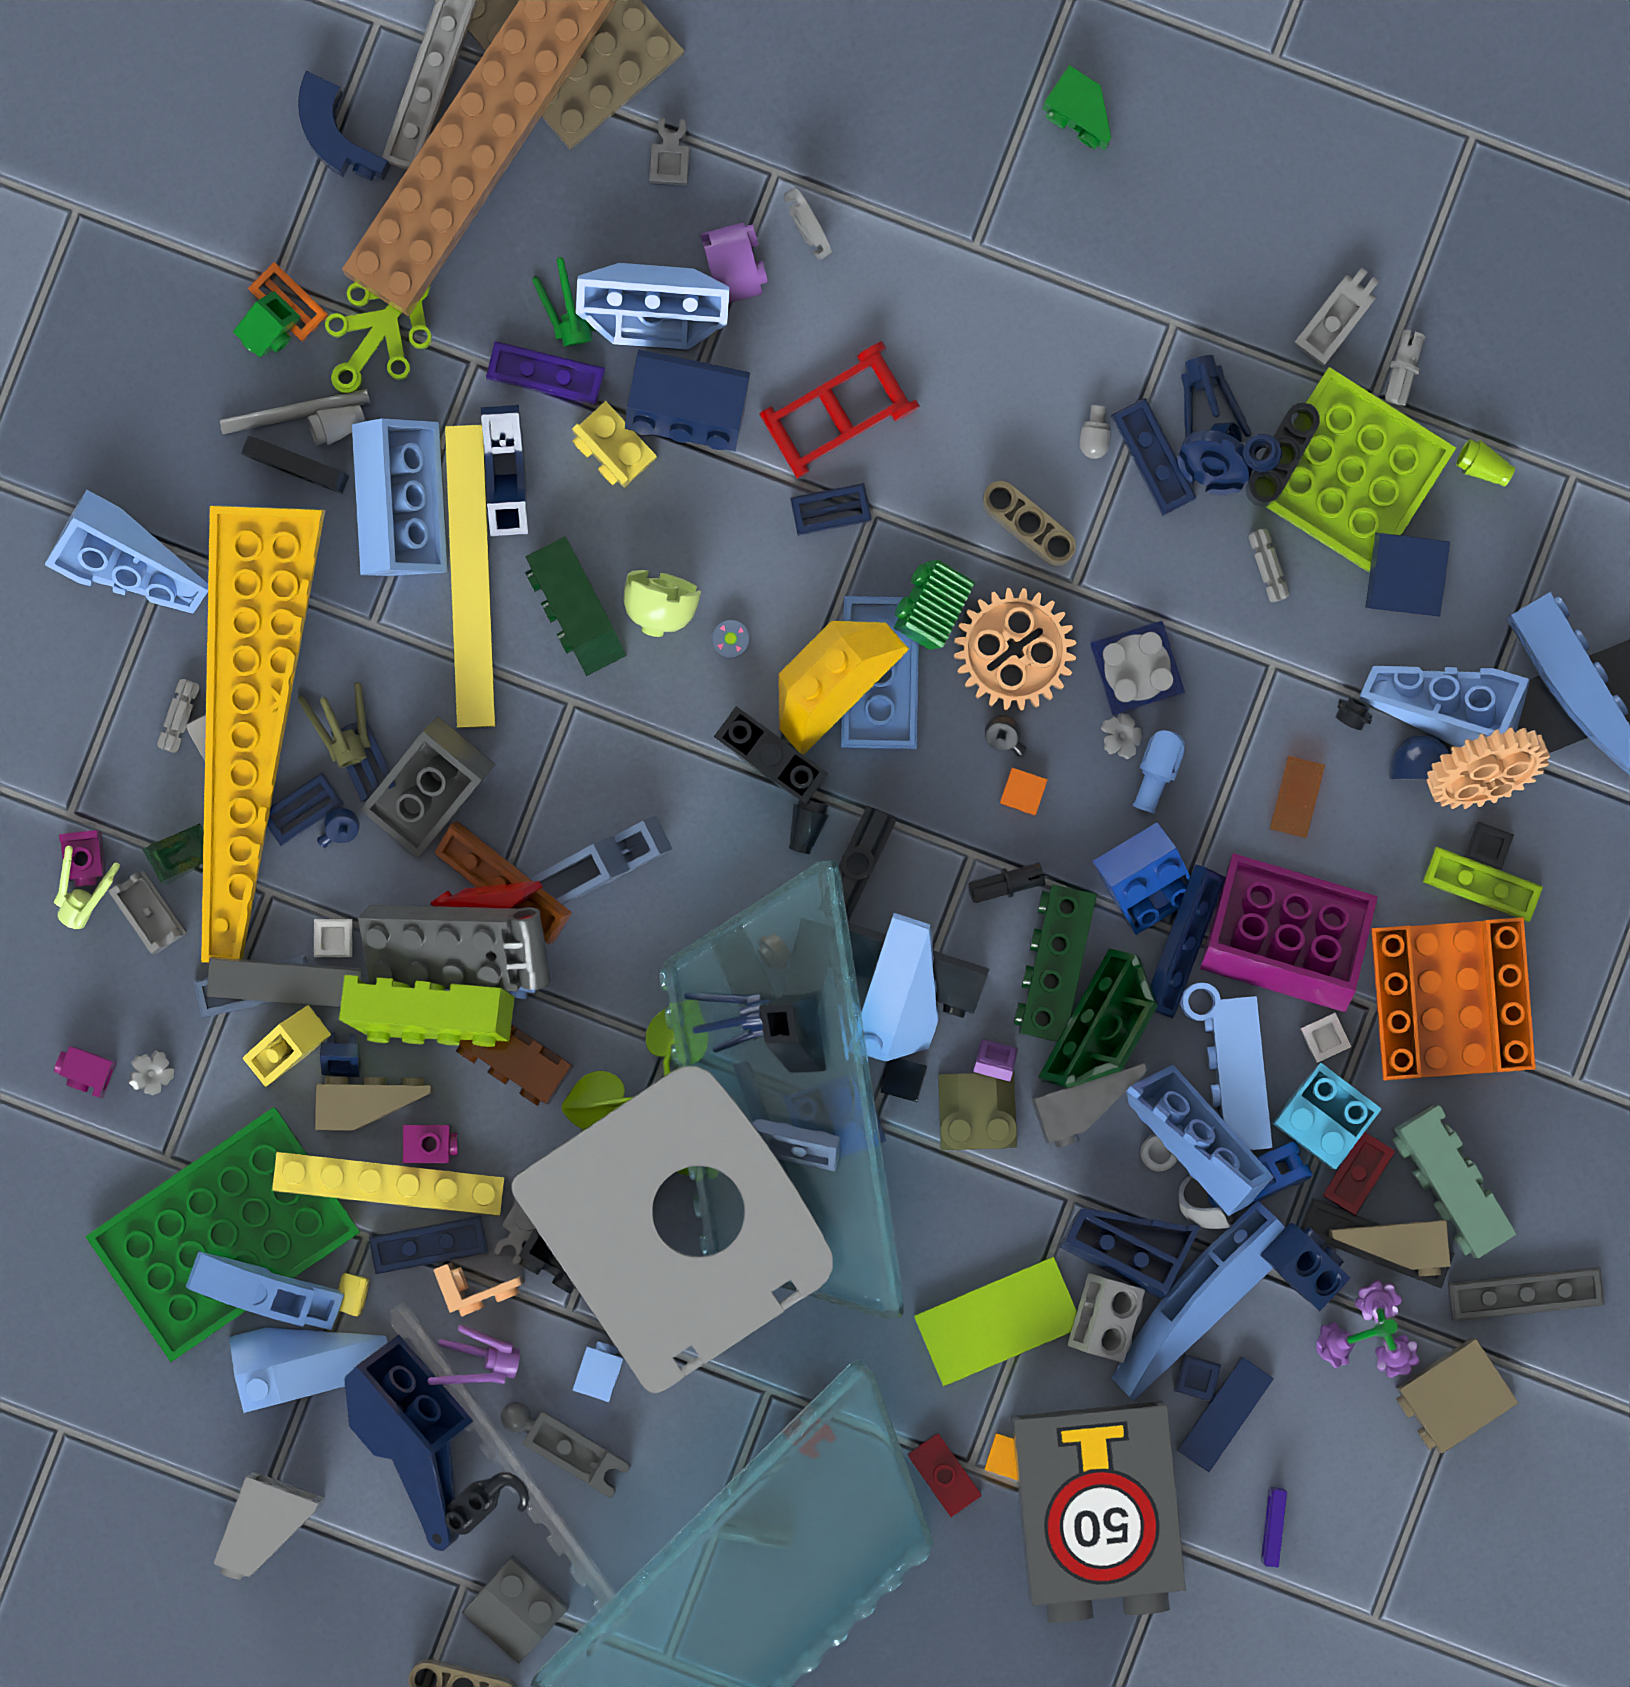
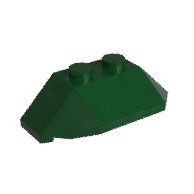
(1104, 1023)

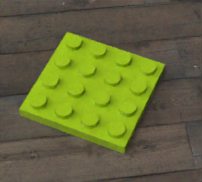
(1358, 472)

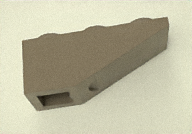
(355, 1106)

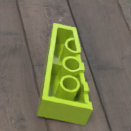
(427, 1012)

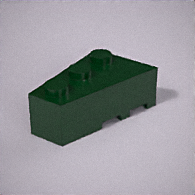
(574, 606)

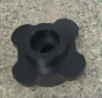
(1353, 713)

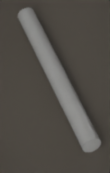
(293, 411)

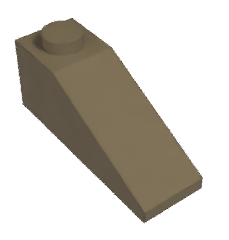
(1406, 1244)

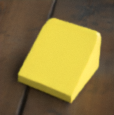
(355, 1293)

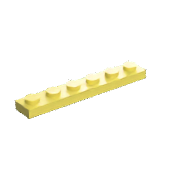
(388, 1184)

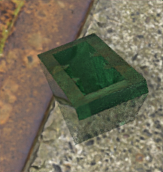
(176, 854)

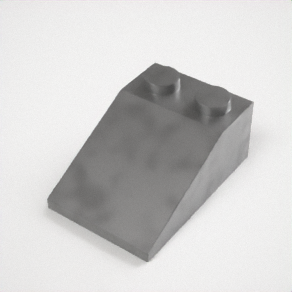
(1075, 1109)

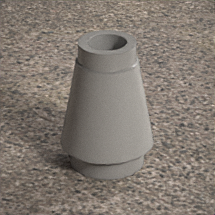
(334, 423)

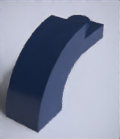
(317, 115)
(505, 470)

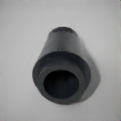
(807, 824)

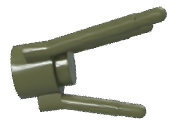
(344, 746)

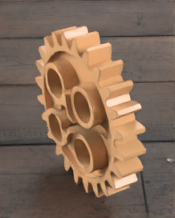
(1035, 677)
(1488, 768)

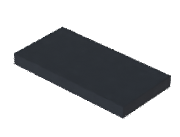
(1549, 719)

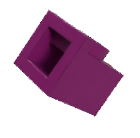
(92, 845)
(85, 1070)

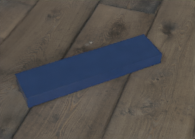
(1185, 939)

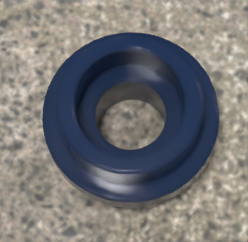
(1256, 443)

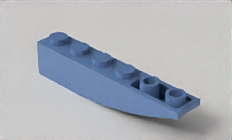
(1572, 677)
(1200, 1298)

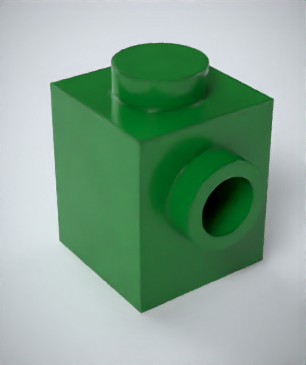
(267, 325)

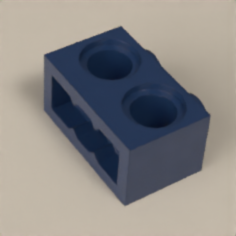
(1306, 1266)

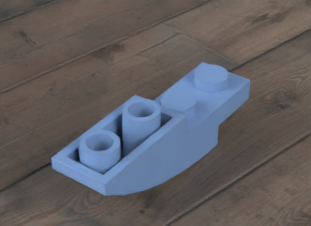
(264, 1292)

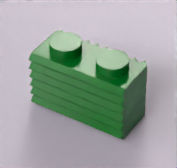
(932, 604)

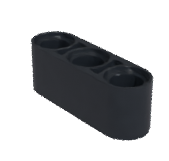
(1293, 439)

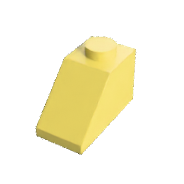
(286, 1045)

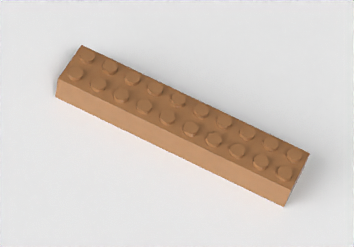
(472, 147)

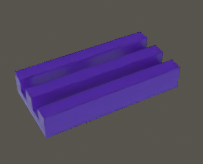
(1273, 1527)

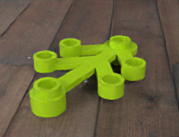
(382, 324)

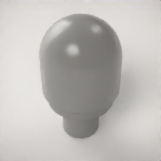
(1095, 434)

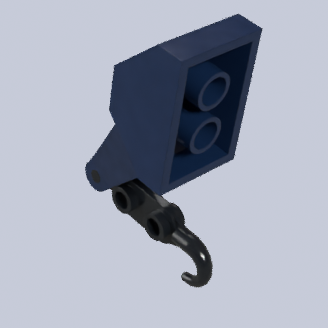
(413, 1426)

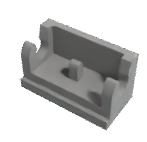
(147, 912)

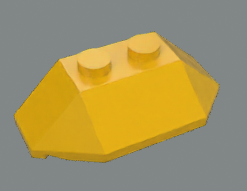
(833, 677)

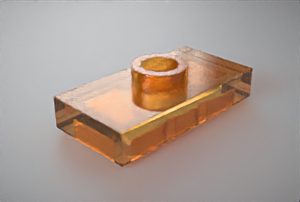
(1297, 797)

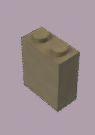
(1455, 1396)

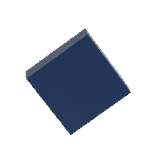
(1197, 1377)

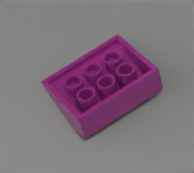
(1289, 933)

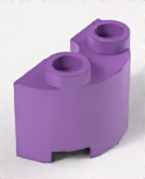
(732, 260)

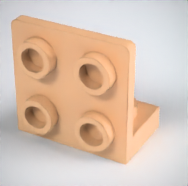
(454, 1282)

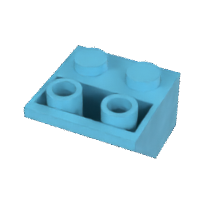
(1326, 1116)

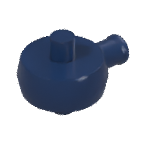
(339, 826)

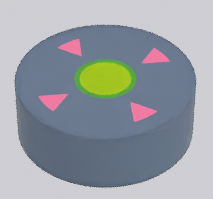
(730, 638)

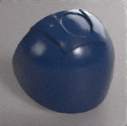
(1416, 757)

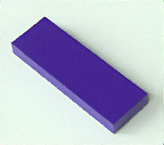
(545, 373)

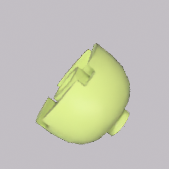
(660, 603)

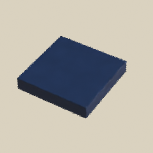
(1407, 574)

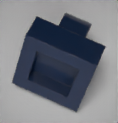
(340, 1058)

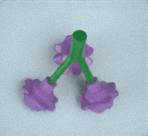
(1379, 1302)

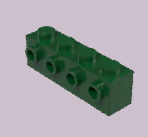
(1057, 962)

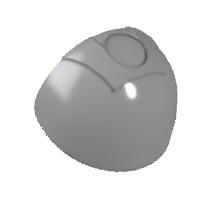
(1196, 1207)

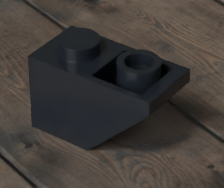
(794, 1032)

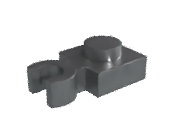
(669, 160)
(520, 1228)

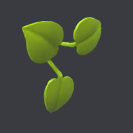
(603, 1092)

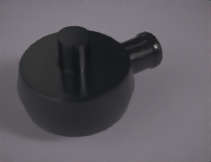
(1004, 734)

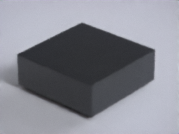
(1489, 845)

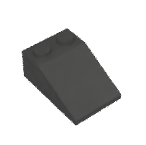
(430, 786)

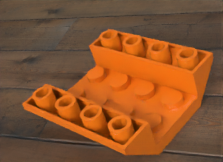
(1453, 999)

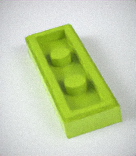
(1482, 884)

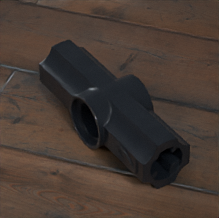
(869, 841)

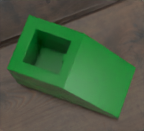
(1081, 106)

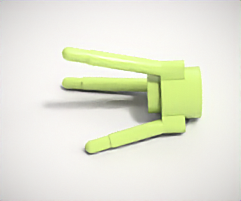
(79, 904)

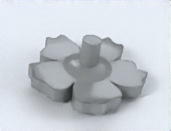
(1121, 735)
(151, 1072)

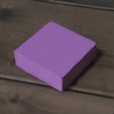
(995, 1060)

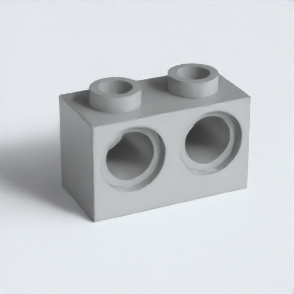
(1098, 1315)

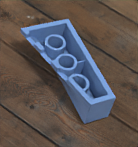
(1199, 1139)

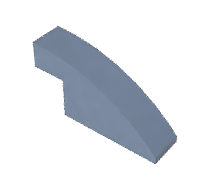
(604, 861)

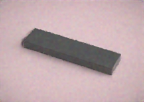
(277, 981)
(1526, 1294)

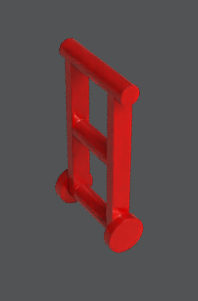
(868, 358)

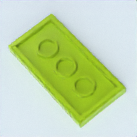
(997, 1321)

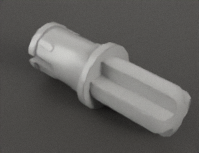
(1404, 368)

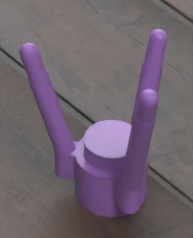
(500, 1359)

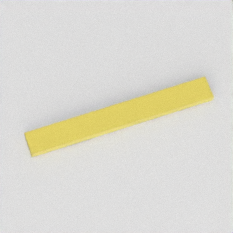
(470, 576)

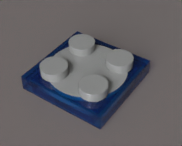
(1137, 668)

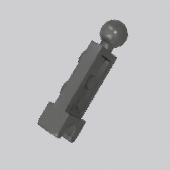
(564, 1446)

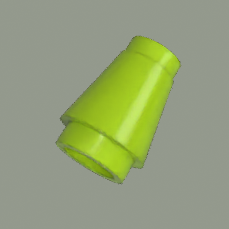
(1484, 463)

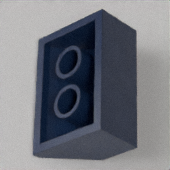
(687, 400)

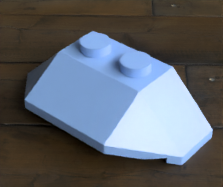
(652, 304)

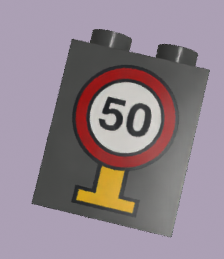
(1098, 1509)

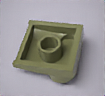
(976, 1112)

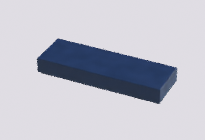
(1153, 456)
(428, 1244)
(1225, 1414)

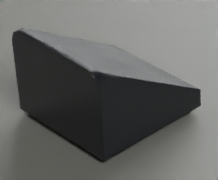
(903, 1079)

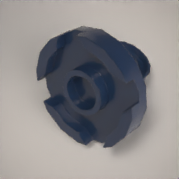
(1215, 459)

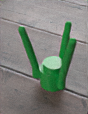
(573, 328)

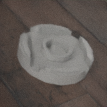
(807, 223)

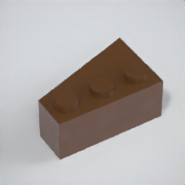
(523, 1062)

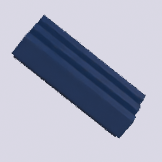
(800, 515)
(365, 795)
(301, 827)

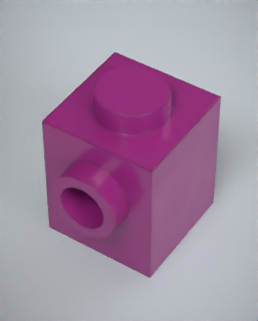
(429, 1143)

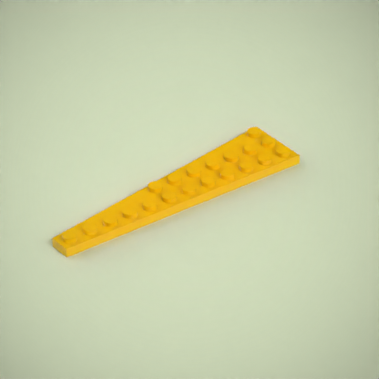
(256, 622)

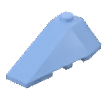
(116, 551)
(1448, 701)
(293, 1363)

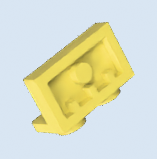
(616, 448)

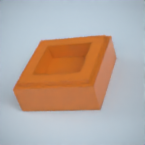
(1023, 791)

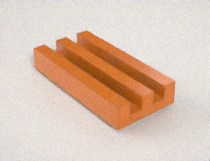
(311, 324)

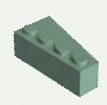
(1453, 1182)

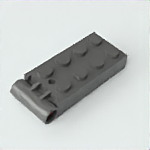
(455, 946)

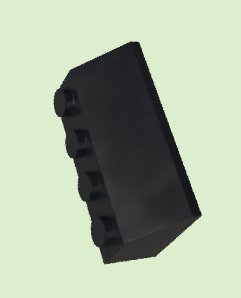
(957, 980)

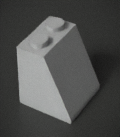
(262, 1522)

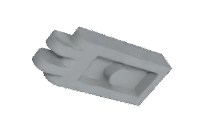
(1337, 318)

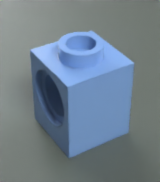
(599, 1371)

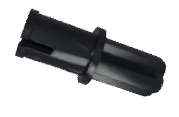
(1006, 883)

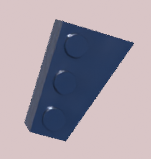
(1131, 1247)

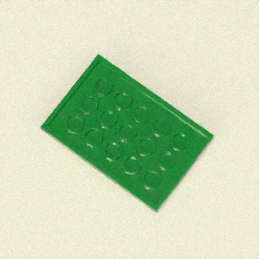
(222, 1209)

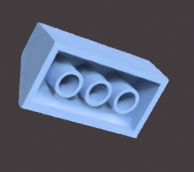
(399, 497)

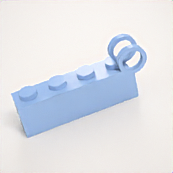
(1237, 1064)

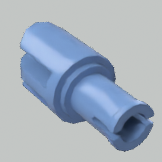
(1160, 766)

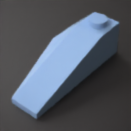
(901, 999)

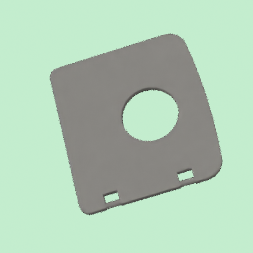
(598, 1221)

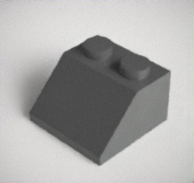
(516, 1609)

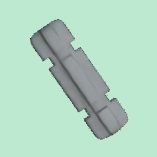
(1269, 565)
(178, 715)

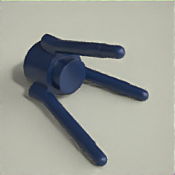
(1204, 376)
(749, 1017)

